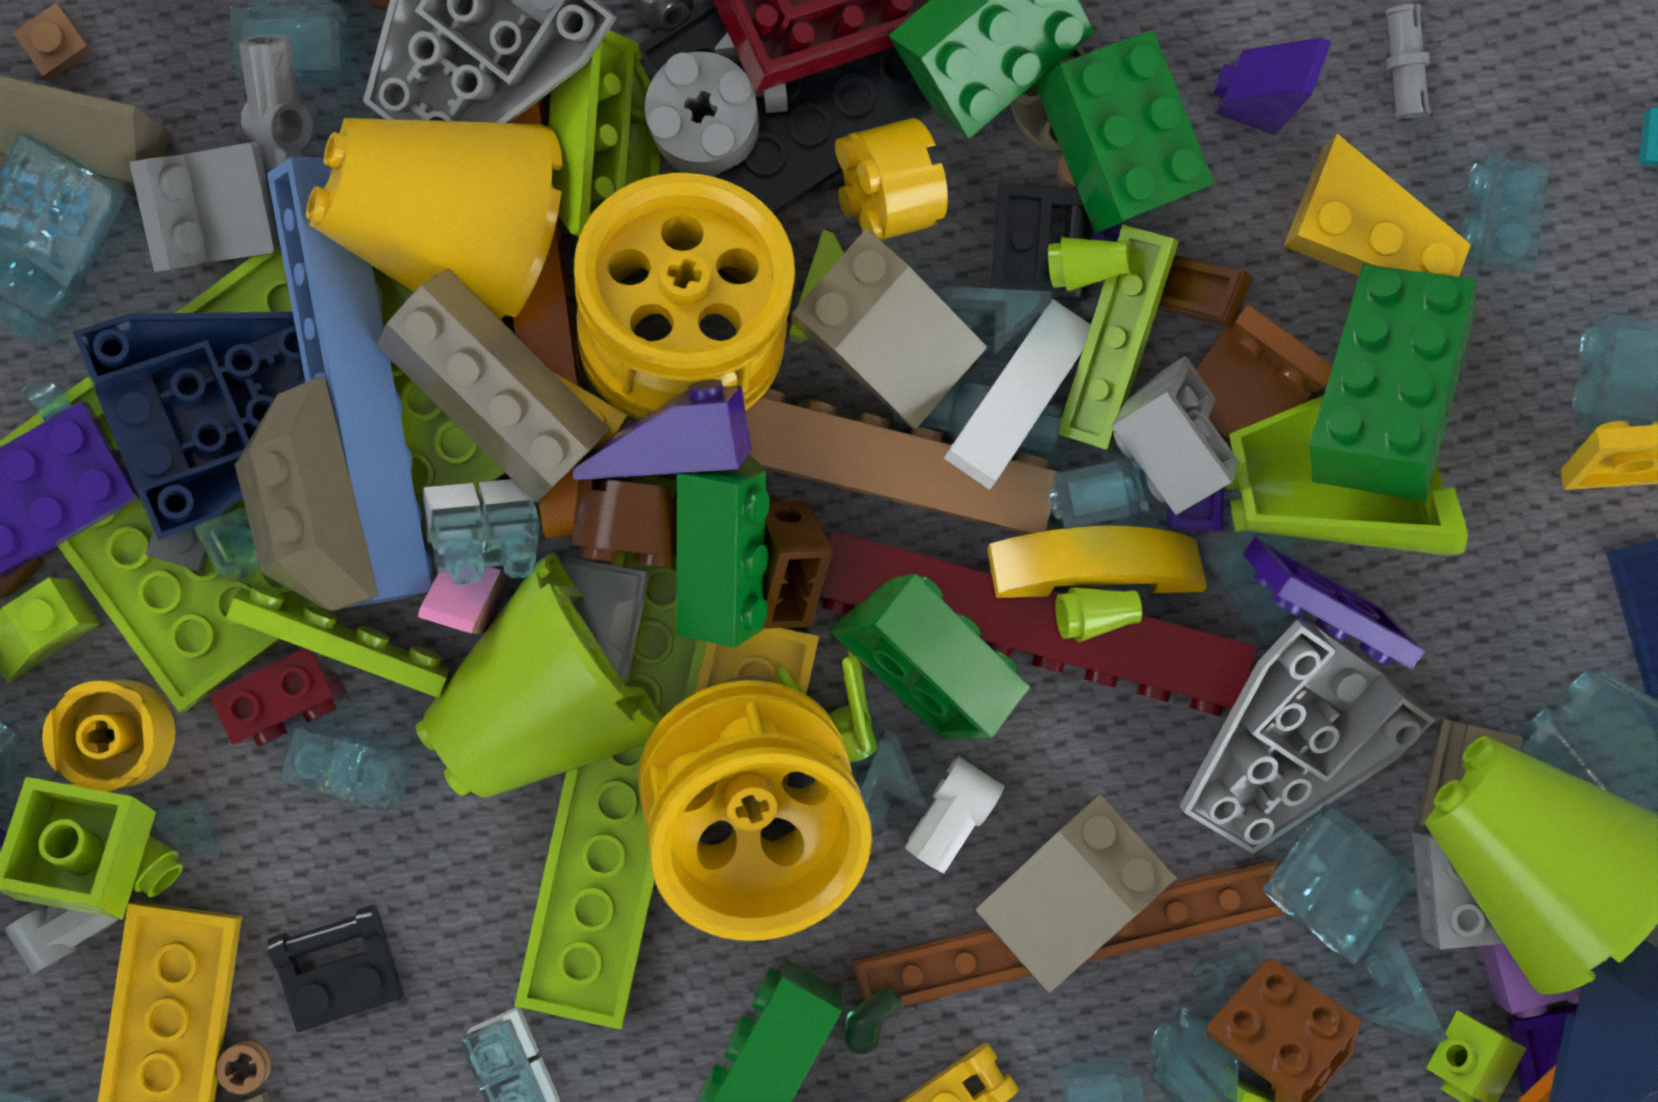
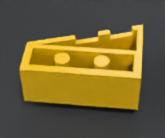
(1364, 217)

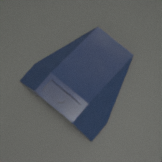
(187, 401)

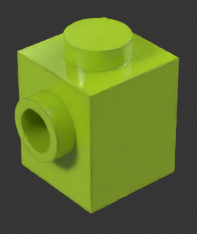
(1475, 1060)

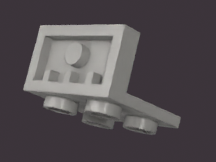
(205, 206)
(1445, 905)

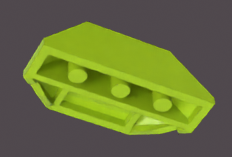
(601, 130)

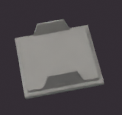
(610, 607)

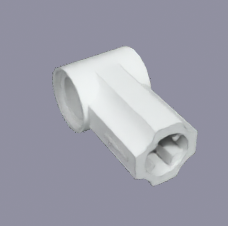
(957, 807)

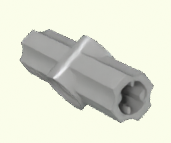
(273, 93)

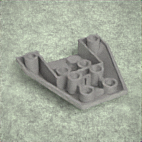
(479, 56)
(1300, 737)

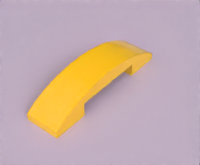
(1096, 556)

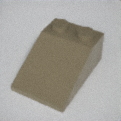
(888, 329)
(1075, 894)

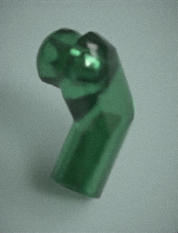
(866, 1020)

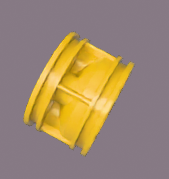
(681, 234)
(744, 744)

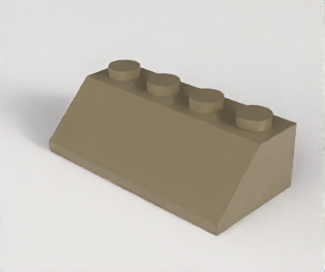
(84, 127)
(490, 384)

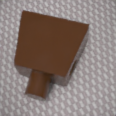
(795, 564)

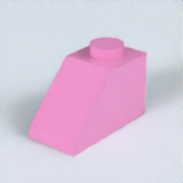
(464, 606)

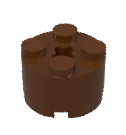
(626, 519)

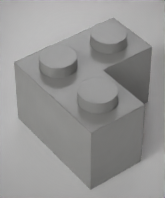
(1173, 439)

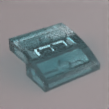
(54, 209)
(1339, 884)

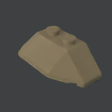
(305, 502)

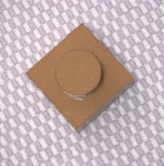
(52, 41)

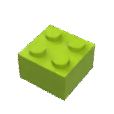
(74, 847)

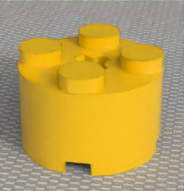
(891, 179)
(77, 739)

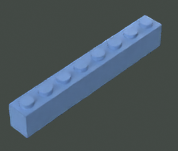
(338, 336)

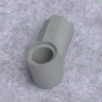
(53, 933)

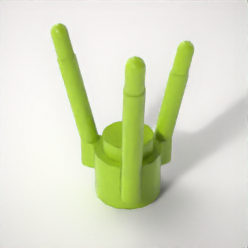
(852, 720)

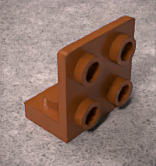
(1258, 372)
(1286, 1032)

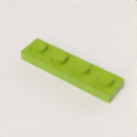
(1117, 339)
(318, 632)

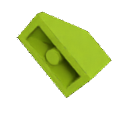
(42, 624)

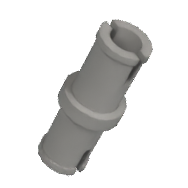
(1407, 61)

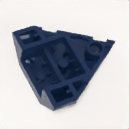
(1613, 1039)

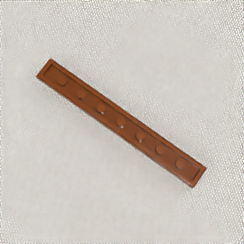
(982, 959)

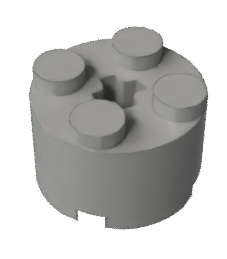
(687, 86)

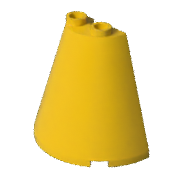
(444, 199)

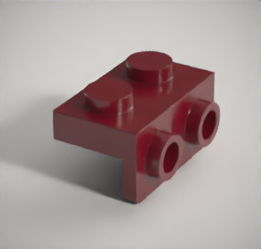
(276, 695)

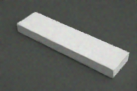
(1019, 395)

